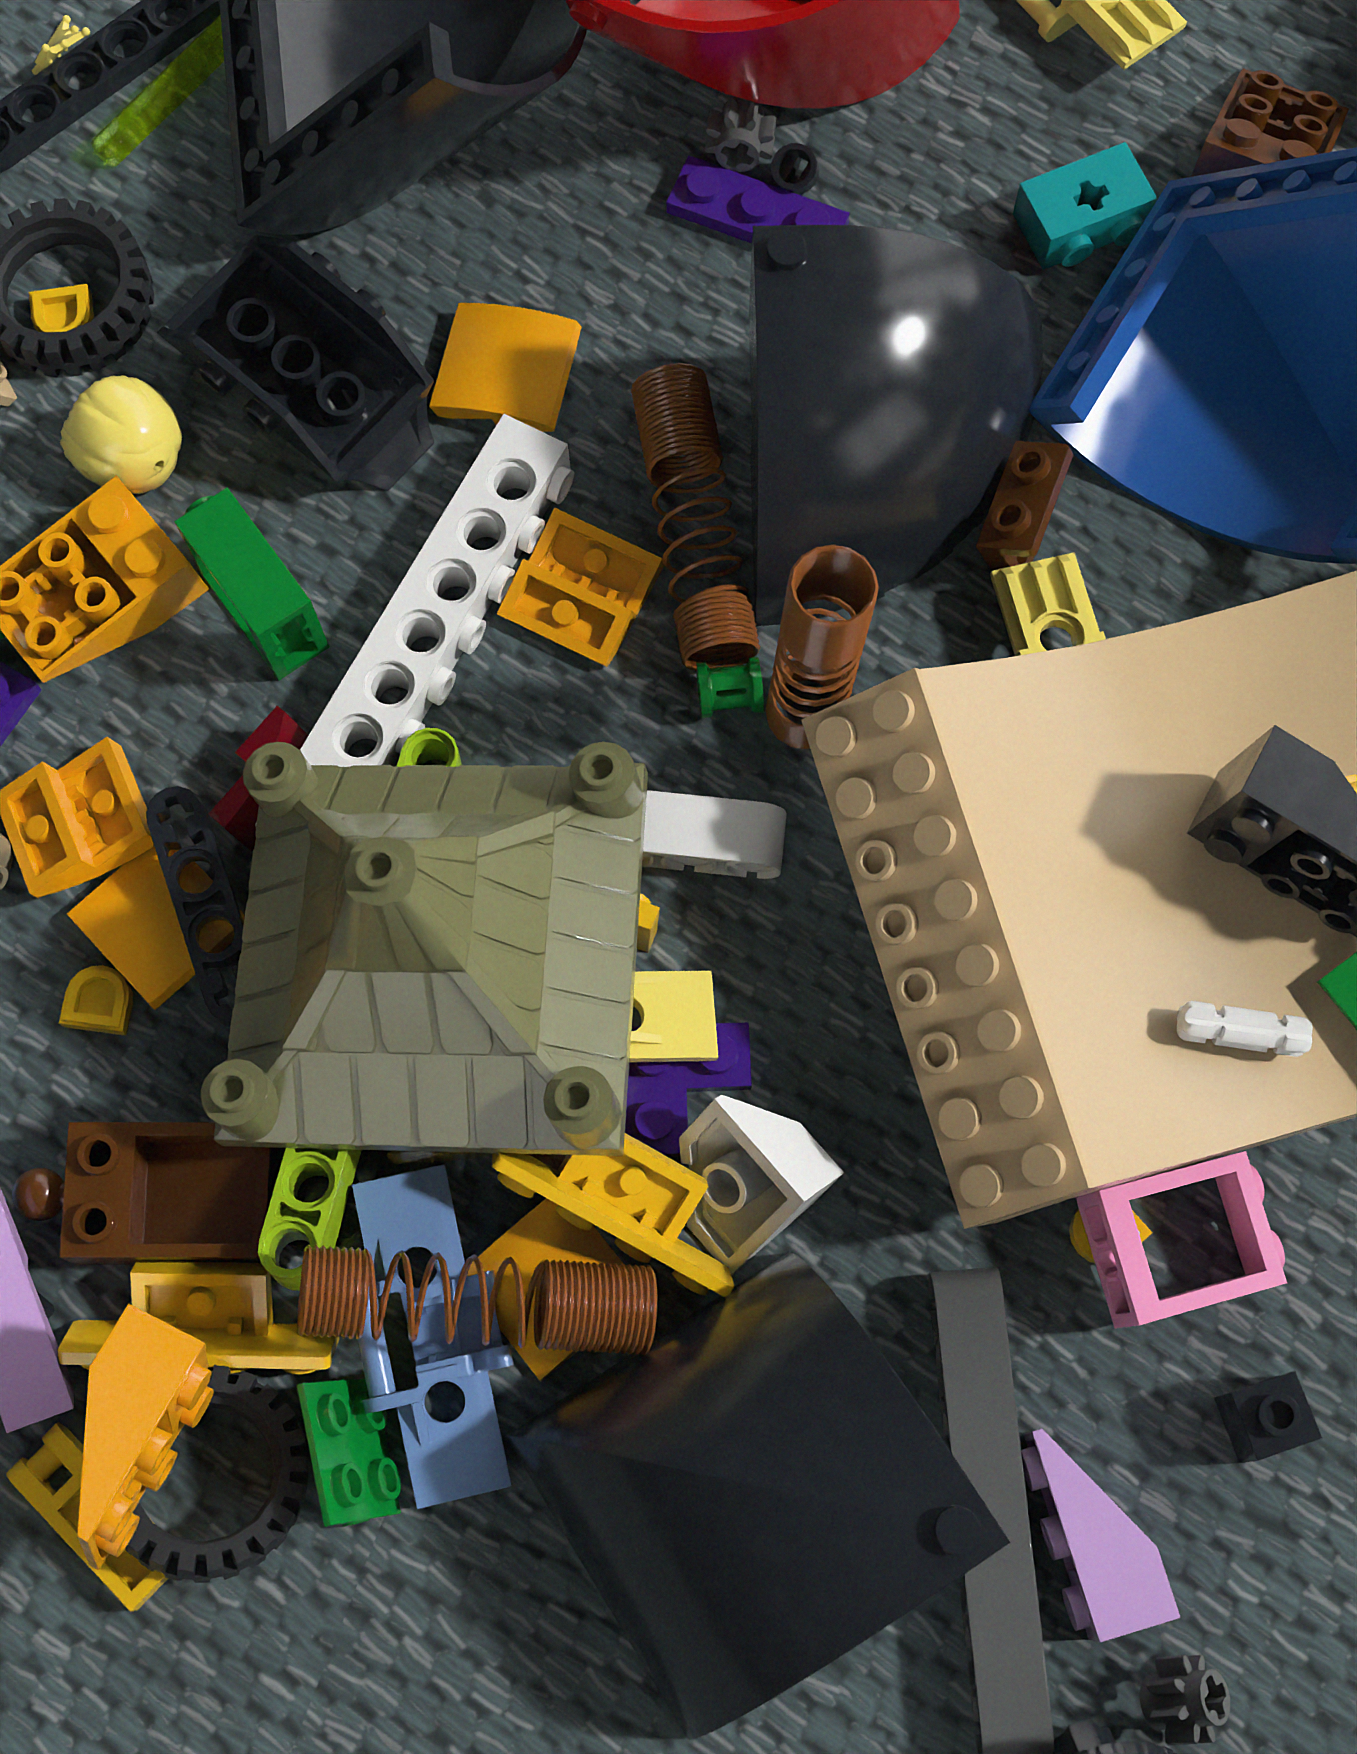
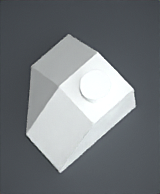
(757, 1174)

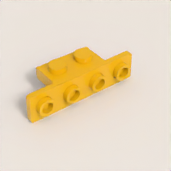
(632, 1196)
(217, 1303)

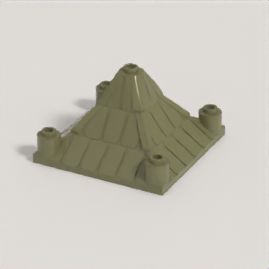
(436, 957)

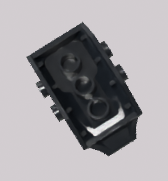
(309, 361)

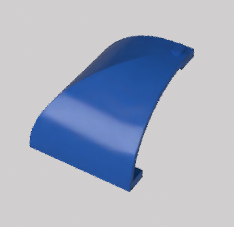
(1229, 360)

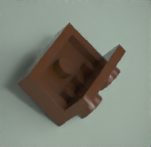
(1023, 503)

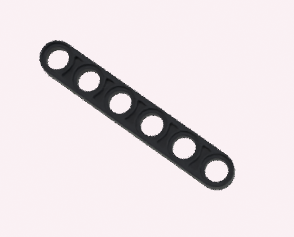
(96, 56)

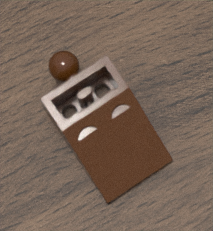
(163, 1194)

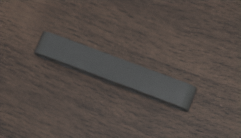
(1001, 1592)

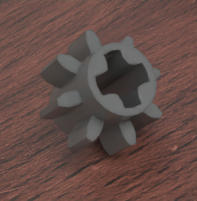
(740, 134)
(1185, 1699)

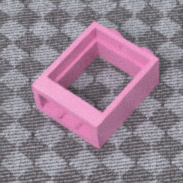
(1121, 1255)

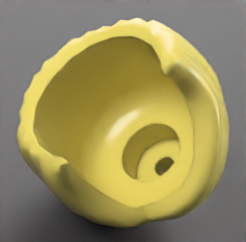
(122, 431)

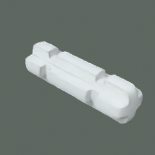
(1244, 1028)

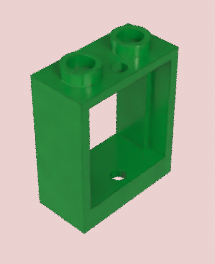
(252, 582)

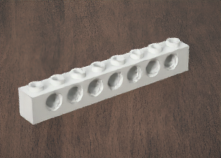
(510, 459)

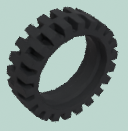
(107, 330)
(267, 1531)

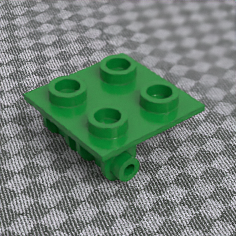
(348, 1453)

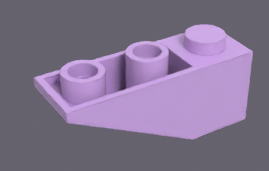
(1109, 1560)

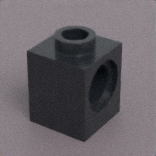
(1268, 1417)

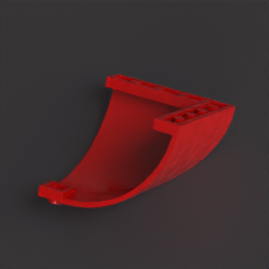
(779, 48)

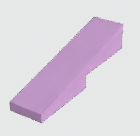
(30, 1375)

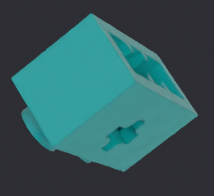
(1084, 206)

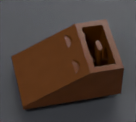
(1269, 124)

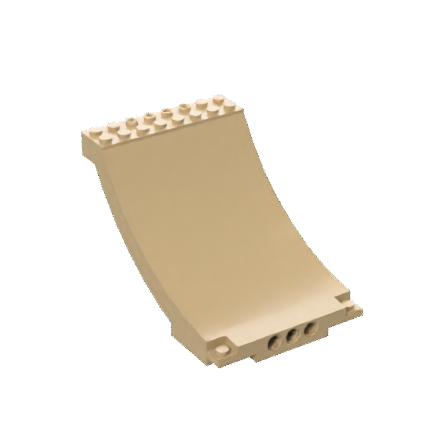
(1055, 915)

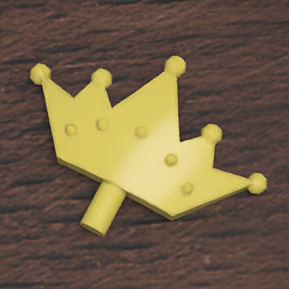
(59, 42)

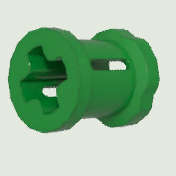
(730, 687)

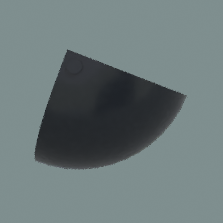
(879, 398)

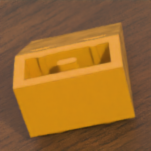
(93, 583)
(138, 1399)

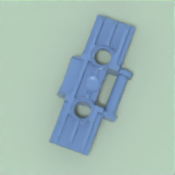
(442, 1457)

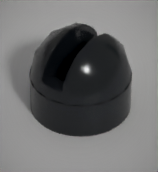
(786, 163)

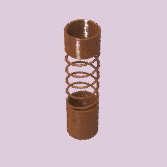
(674, 421)
(817, 644)
(573, 1305)

